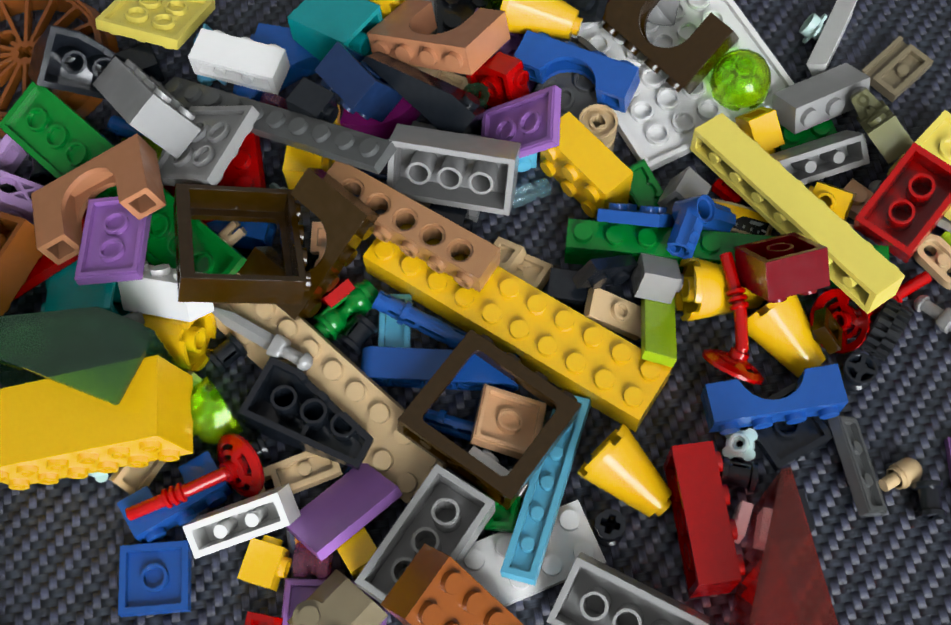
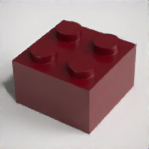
(782, 267)

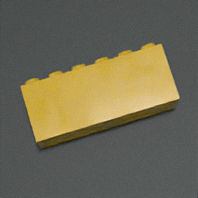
(65, 433)

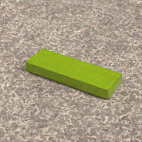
(658, 332)

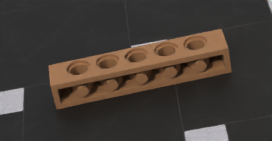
(427, 225)

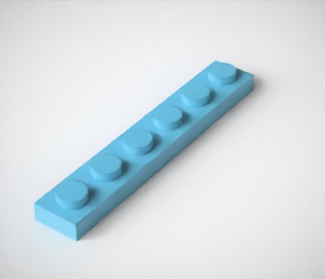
(542, 504)

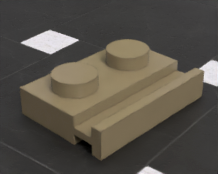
(897, 68)

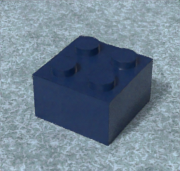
(356, 83)

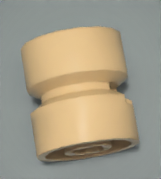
(601, 122)

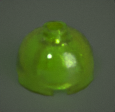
(740, 79)
(211, 413)

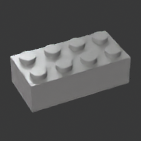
(147, 106)
(454, 169)
(440, 514)
(608, 597)

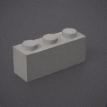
(818, 97)
(825, 156)

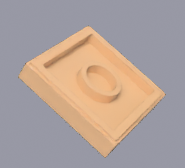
(506, 421)

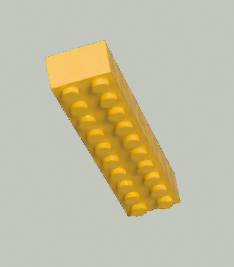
(536, 327)

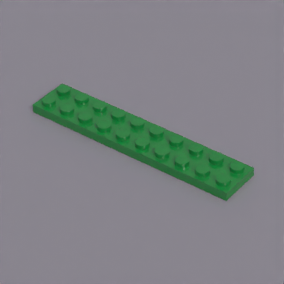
(65, 140)

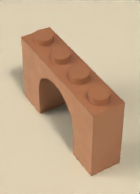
(463, 50)
(62, 203)

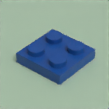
(628, 214)
(154, 578)

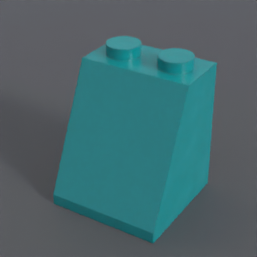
(322, 23)
(66, 294)

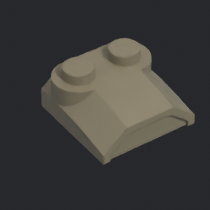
(338, 603)

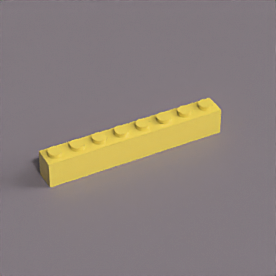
(793, 208)

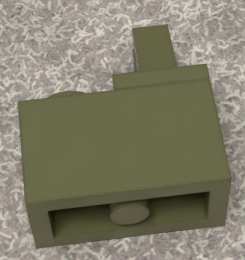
(881, 125)

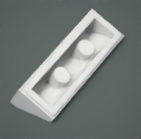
(830, 36)

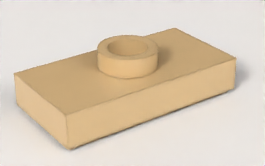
(614, 313)

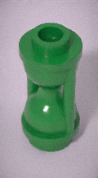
(334, 320)

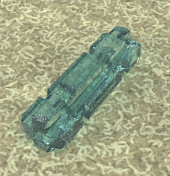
(529, 192)

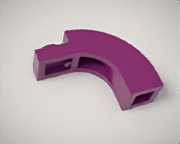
(402, 113)

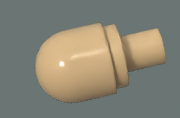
(901, 474)

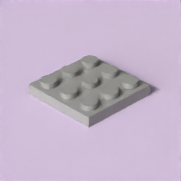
(213, 147)

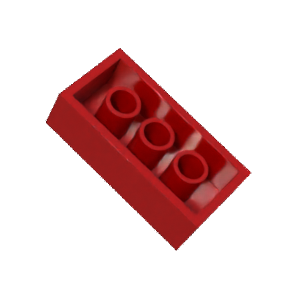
(703, 519)

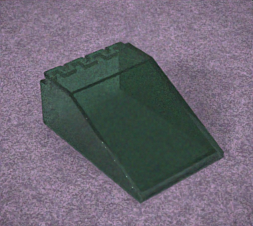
(78, 349)

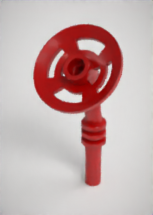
(850, 318)
(735, 360)
(228, 471)

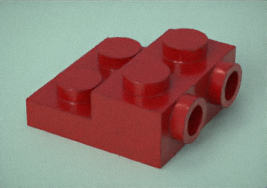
(503, 78)

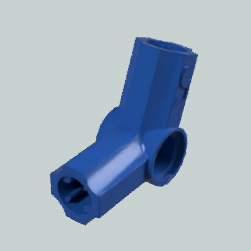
(692, 217)

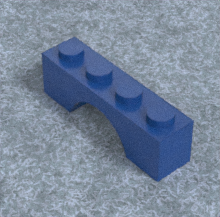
(547, 57)
(732, 406)

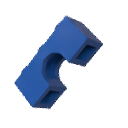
(154, 525)

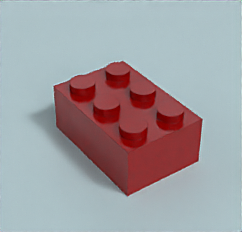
(907, 203)

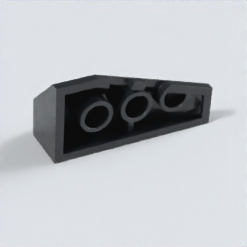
(70, 61)
(435, 99)
(300, 415)

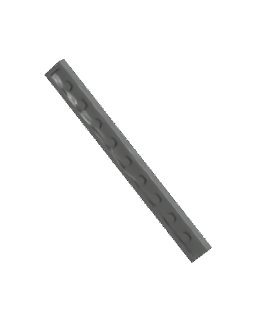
(294, 129)

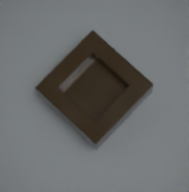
(827, 330)

